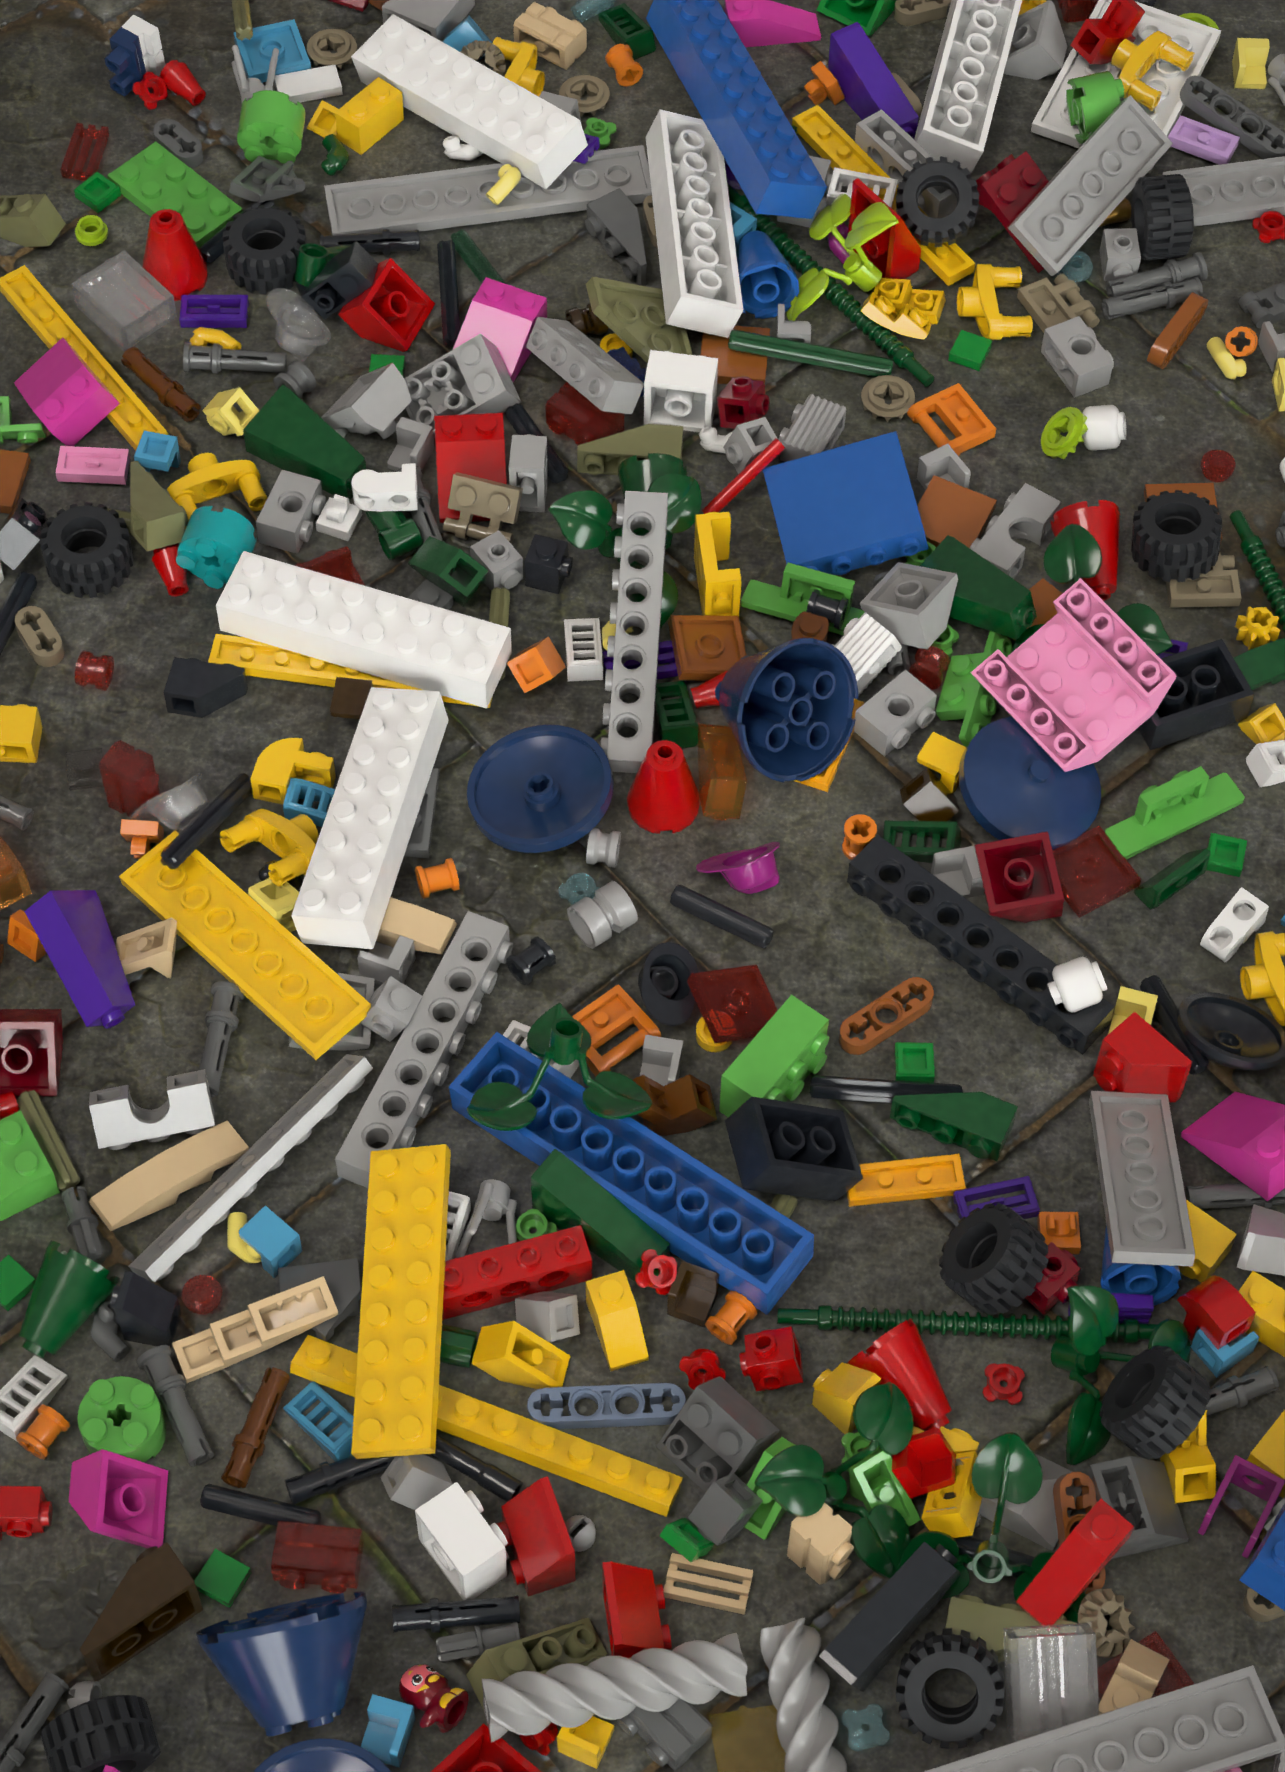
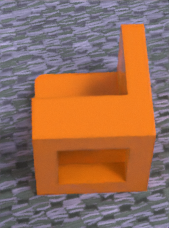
(536, 664)

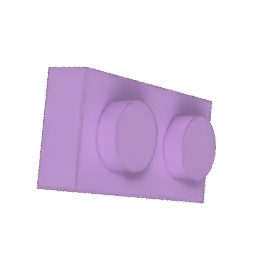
(1203, 140)

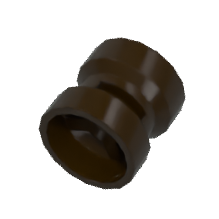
(586, 321)

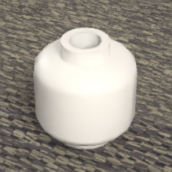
(1105, 427)
(1077, 984)

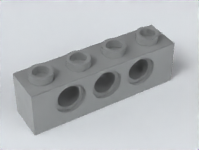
(896, 153)
(585, 365)

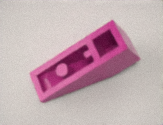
(771, 23)

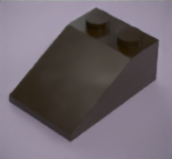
(144, 1608)

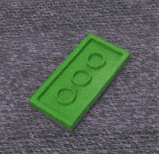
(161, 181)

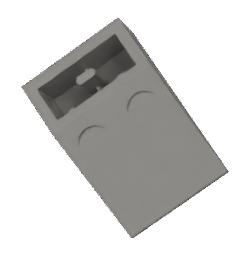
(461, 383)

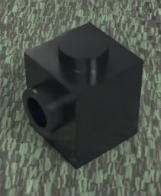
(547, 564)

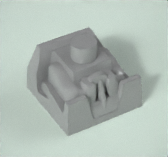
(370, 404)

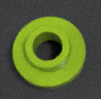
(91, 230)

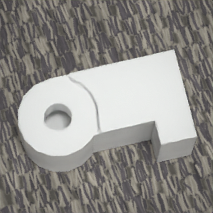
(386, 490)
(1234, 925)

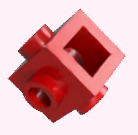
(772, 1359)

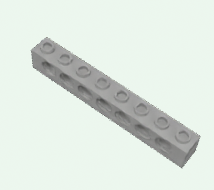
(649, 512)
(474, 938)

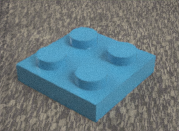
(258, 50)

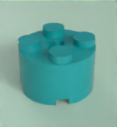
(215, 544)

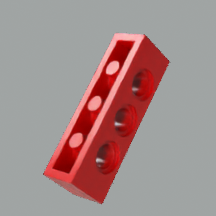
(515, 1271)

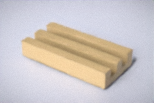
(710, 1568)

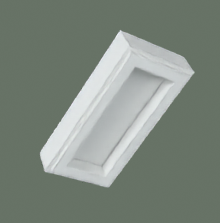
(309, 84)

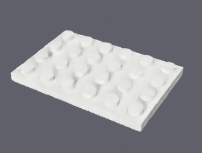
(1053, 118)

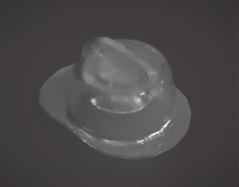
(297, 324)
(176, 806)

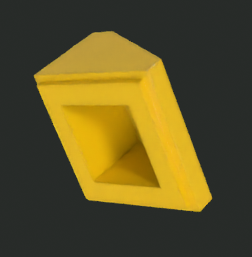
(323, 120)
(1264, 725)

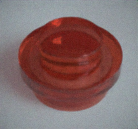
(1217, 465)
(202, 1294)

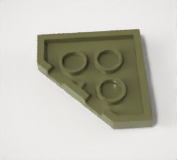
(636, 316)

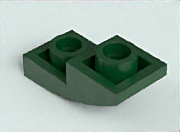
(1263, 664)

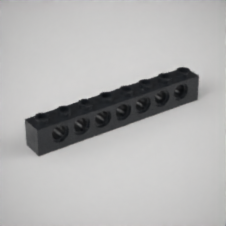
(972, 925)

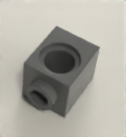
(725, 1509)

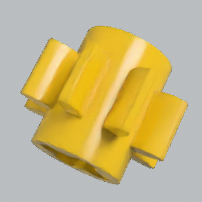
(1257, 627)

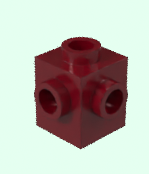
(742, 402)
(1060, 1273)

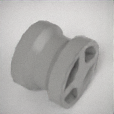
(603, 847)

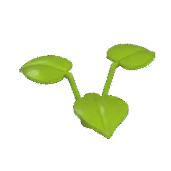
(857, 266)

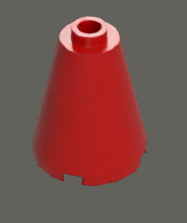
(174, 255)
(1104, 525)
(663, 790)
(904, 1361)

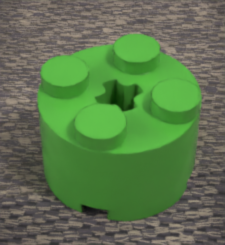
(1092, 101)
(271, 127)
(124, 1402)

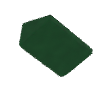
(1173, 878)

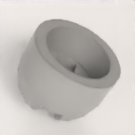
(586, 1536)
(84, 1692)

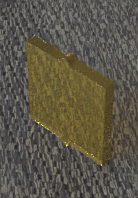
(747, 1740)

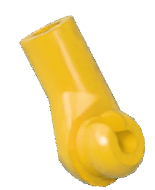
(203, 336)

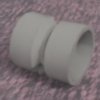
(606, 912)

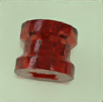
(930, 666)
(94, 670)

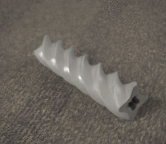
(614, 1686)
(798, 1692)

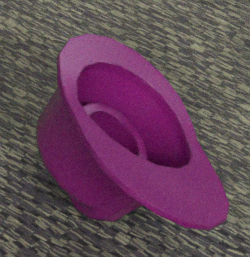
(746, 869)

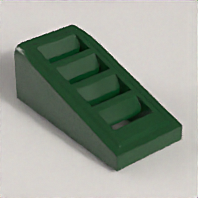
(629, 31)
(675, 716)
(934, 829)

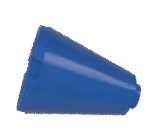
(764, 276)
(1148, 1279)

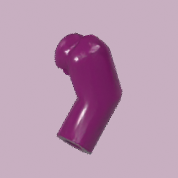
(835, 246)

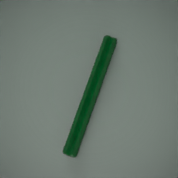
(809, 353)

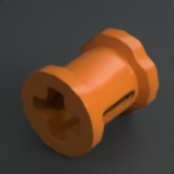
(627, 70)
(1247, 350)
(858, 832)
(437, 878)
(731, 1317)
(43, 1431)

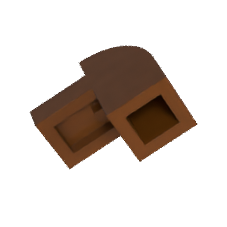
(677, 1106)

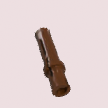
(169, 392)
(250, 1441)

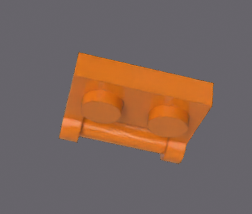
(959, 415)
(606, 1019)

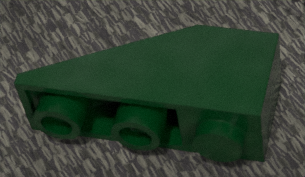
(964, 1119)

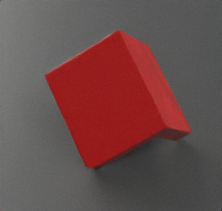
(925, 1463)

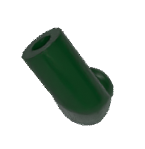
(336, 157)

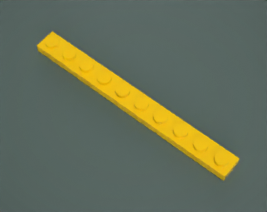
(511, 1434)

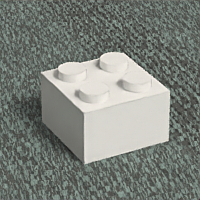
(680, 390)
(462, 1541)

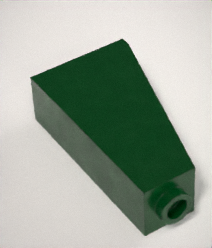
(301, 442)
(983, 591)
(610, 1229)

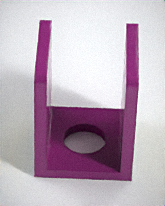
(1237, 1475)

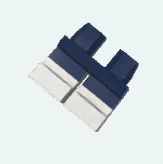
(134, 52)

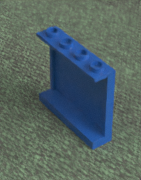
(846, 506)

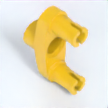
(1137, 60)
(523, 65)
(981, 302)
(213, 479)
(289, 839)
(1267, 976)

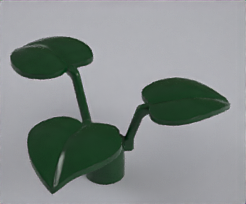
(585, 518)
(1078, 555)
(563, 1040)
(1093, 1318)
(1008, 1472)
(801, 1487)

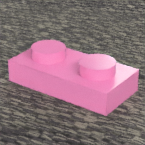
(92, 465)

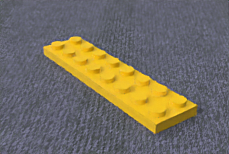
(249, 948)
(401, 1303)

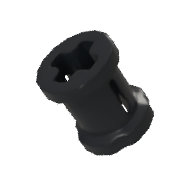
(828, 607)
(531, 960)

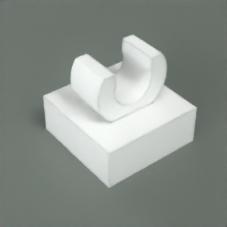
(338, 518)

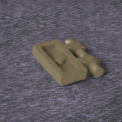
(1048, 305)
(485, 499)
(1212, 589)

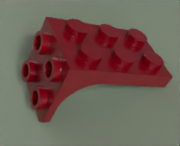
(1009, 191)

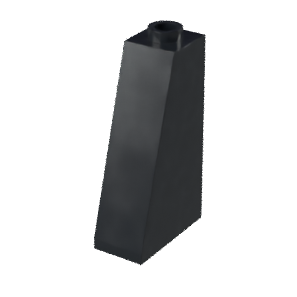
(891, 1615)

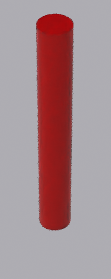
(744, 477)

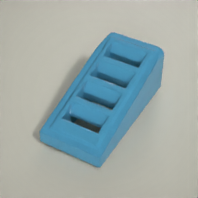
(309, 792)
(339, 1443)

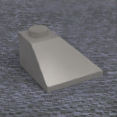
(1037, 44)
(912, 603)
(1036, 1517)

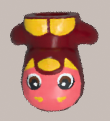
(431, 1693)

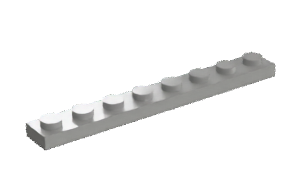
(242, 1177)

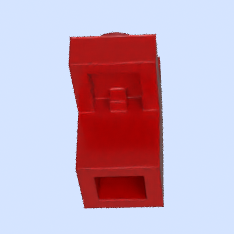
(1101, 37)
(1216, 1310)

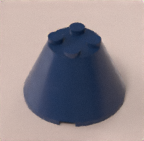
(790, 707)
(290, 1659)

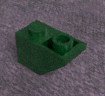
(449, 569)

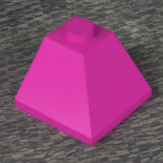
(120, 1497)

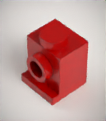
(24, 1510)

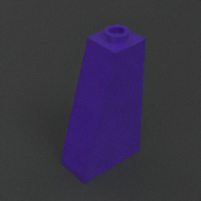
(866, 79)
(83, 954)

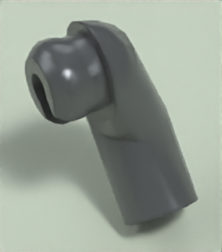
(105, 1332)

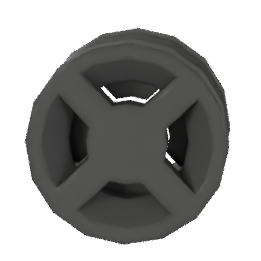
(297, 379)

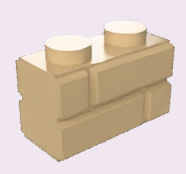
(555, 35)
(821, 1544)

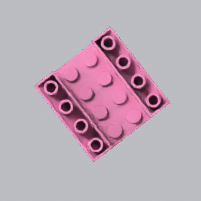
(1078, 680)

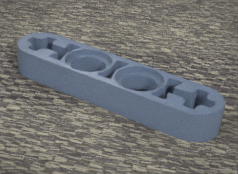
(606, 1398)

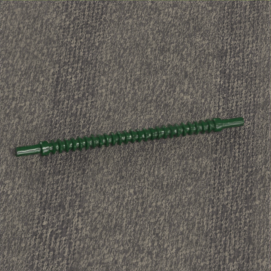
(901, 354)
(1260, 563)
(826, 1317)

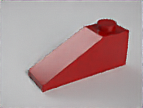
(1075, 1564)

